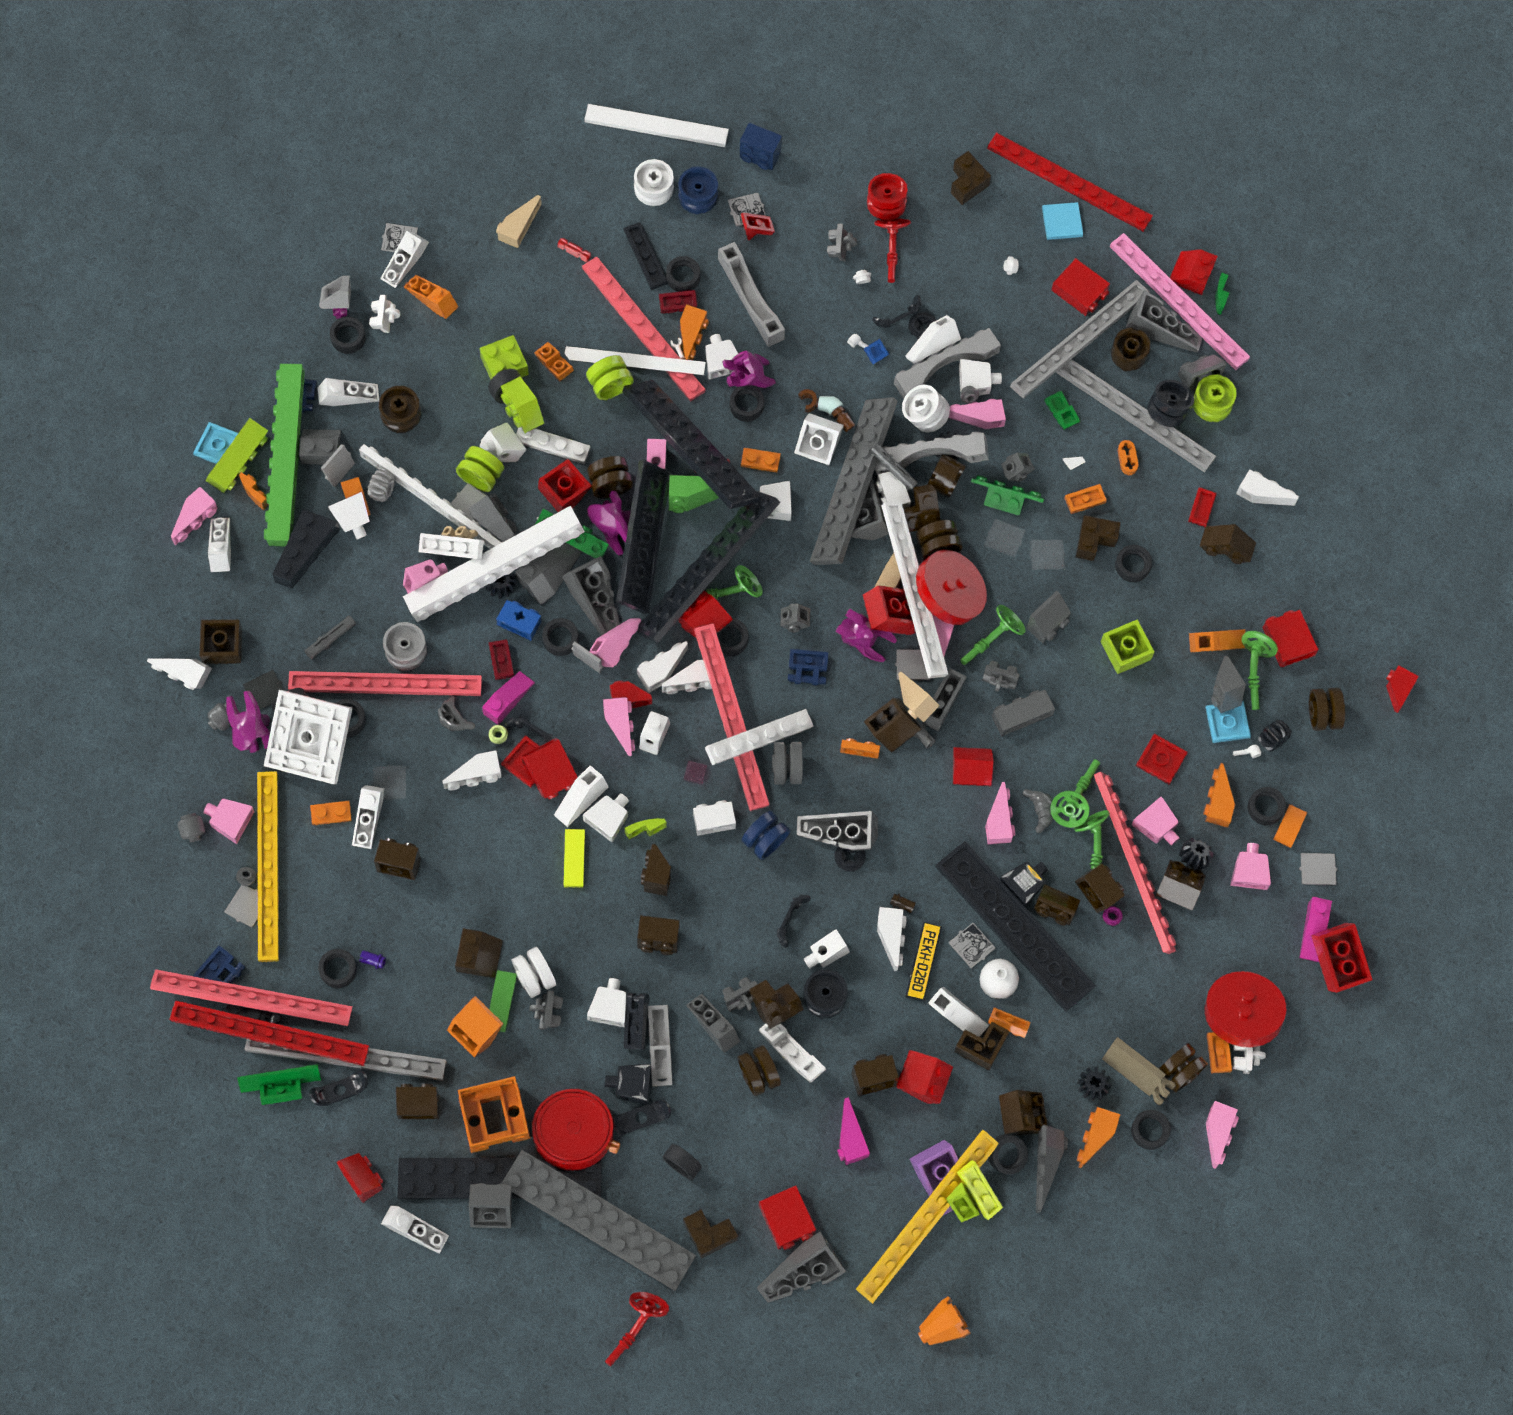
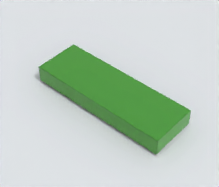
(503, 996)

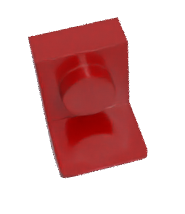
(756, 224)

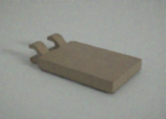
(1138, 1070)

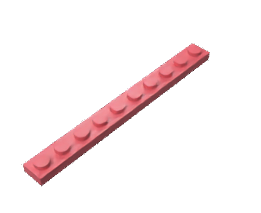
(640, 324)
(386, 683)
(730, 714)
(1138, 869)
(251, 997)

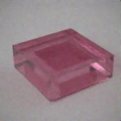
(695, 772)

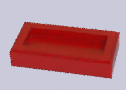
(1202, 507)

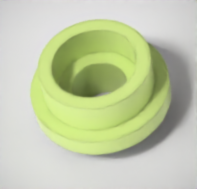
(498, 728)

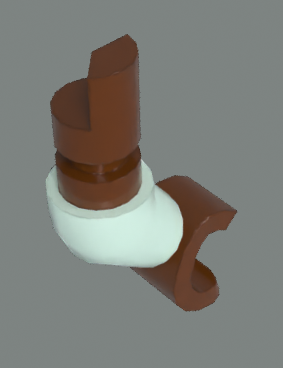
(830, 405)

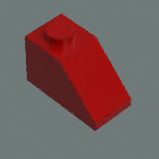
(1400, 685)
(633, 693)

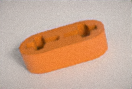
(1123, 458)

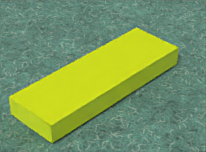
(574, 858)
(980, 1189)

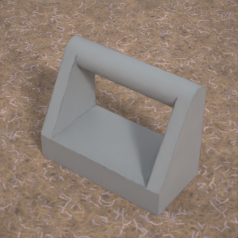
(340, 293)

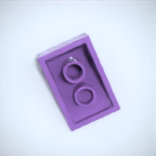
(934, 1165)

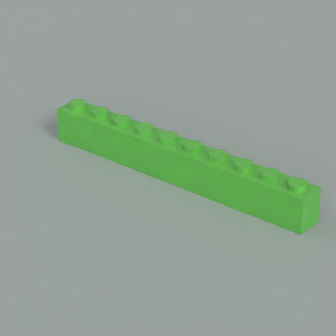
(285, 454)

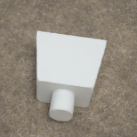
(716, 353)
(977, 375)
(503, 443)
(782, 493)
(351, 514)
(654, 730)
(607, 816)
(832, 944)
(609, 1005)

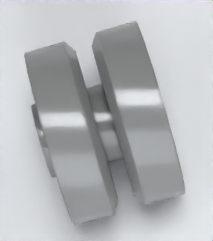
(415, 647)

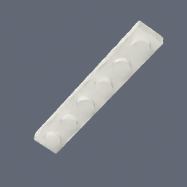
(759, 737)

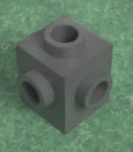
(1017, 467)
(795, 617)

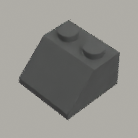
(1194, 372)
(318, 445)
(1049, 618)
(1228, 687)
(490, 1206)

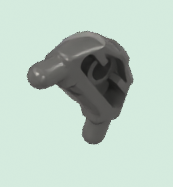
(451, 717)
(1042, 807)

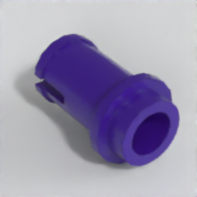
(373, 959)

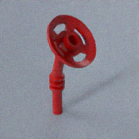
(892, 228)
(646, 1311)

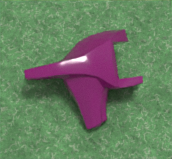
(748, 370)
(611, 520)
(858, 634)
(247, 724)

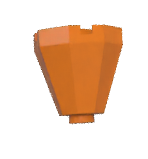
(943, 1324)

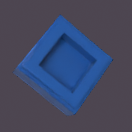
(876, 351)

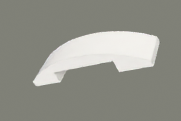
(792, 1052)

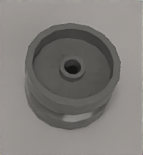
(786, 763)

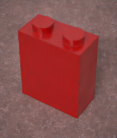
(1081, 287)
(1291, 637)
(550, 768)
(787, 1218)

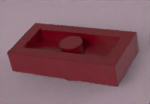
(677, 301)
(501, 659)

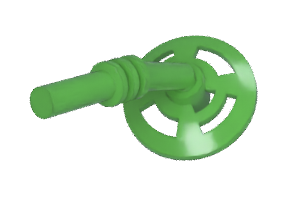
(745, 583)
(1009, 621)
(1257, 649)
(1072, 802)
(1093, 824)

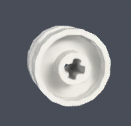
(653, 182)
(926, 408)
(532, 973)

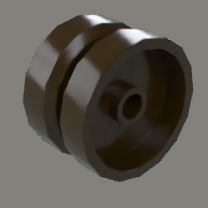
(399, 409)
(609, 475)
(939, 536)
(1326, 709)
(1184, 1070)
(759, 1071)

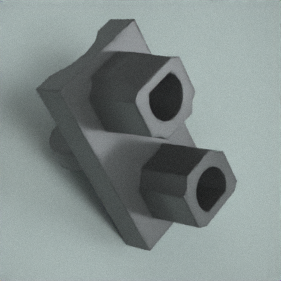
(844, 242)
(1000, 677)
(741, 997)
(543, 1010)

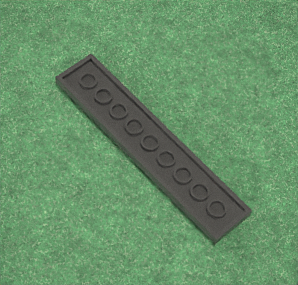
(853, 482)
(598, 1220)

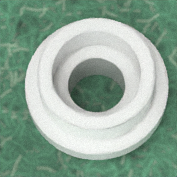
(1011, 265)
(862, 277)

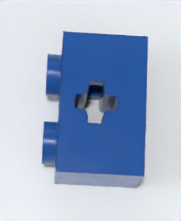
(524, 627)

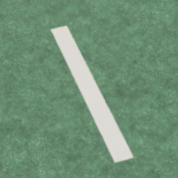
(637, 360)

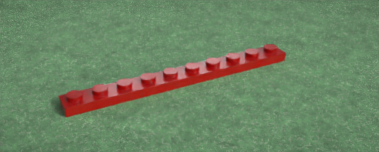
(1070, 182)
(269, 1033)

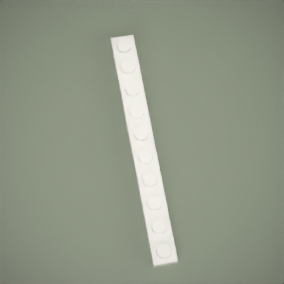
(428, 496)
(908, 567)

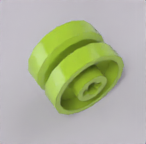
(609, 377)
(1214, 398)
(480, 468)

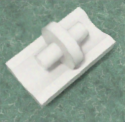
(386, 314)
(1245, 1063)

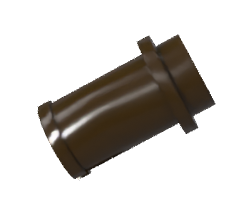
(902, 903)

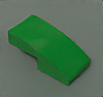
(1221, 295)
(1061, 410)

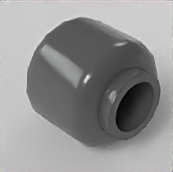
(218, 717)
(191, 827)

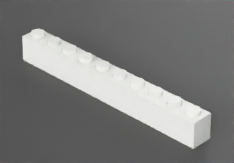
(494, 564)

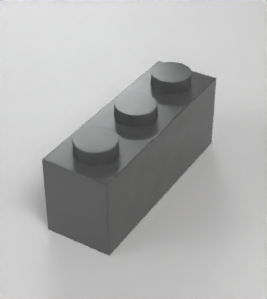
(945, 697)
(1023, 712)

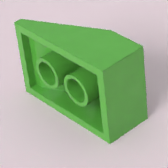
(688, 493)

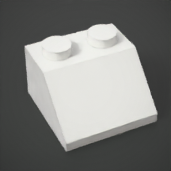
(818, 439)

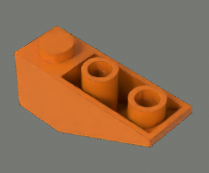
(432, 295)
(691, 325)
(1216, 640)
(1221, 804)
(1101, 1131)

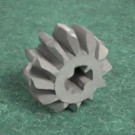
(381, 485)

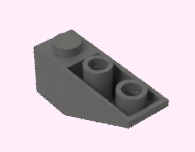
(714, 1023)

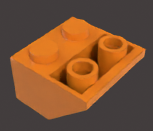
(475, 1027)

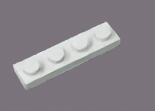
(554, 445)
(451, 546)

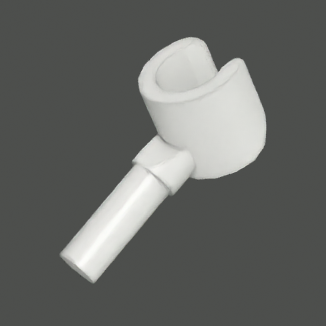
(854, 340)
(678, 348)
(1254, 750)

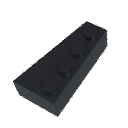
(306, 542)

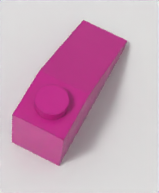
(507, 697)
(1316, 921)
(852, 1142)

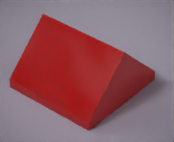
(972, 766)

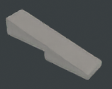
(659, 1045)

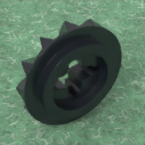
(923, 318)
(849, 865)

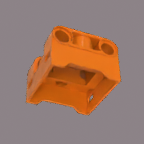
(471, 1101)

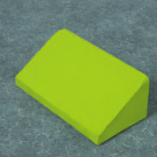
(962, 1203)

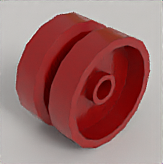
(887, 196)

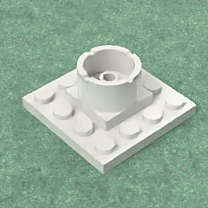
(308, 737)

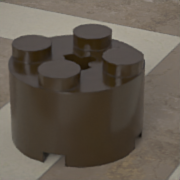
(1130, 349)
(946, 475)

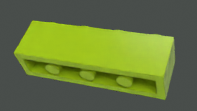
(237, 455)

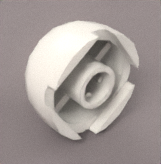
(999, 978)

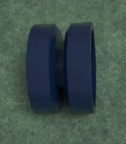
(698, 190)
(766, 835)

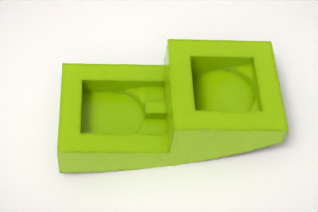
(651, 826)

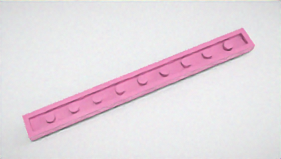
(1179, 301)

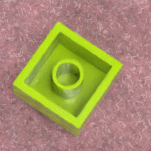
(503, 355)
(521, 405)
(1127, 646)

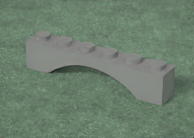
(761, 314)
(979, 347)
(968, 447)

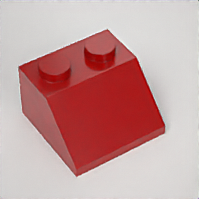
(1193, 270)
(563, 486)
(702, 612)
(924, 1077)
(360, 1177)

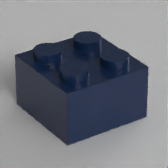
(760, 146)

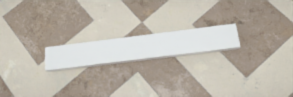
(656, 125)

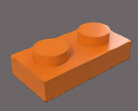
(760, 460)
(1085, 499)
(866, 749)
(330, 813)
(1010, 1022)
(1218, 1054)

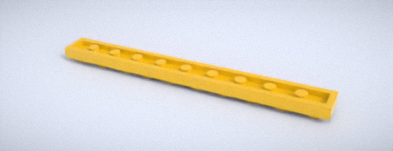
(268, 867)
(923, 1220)

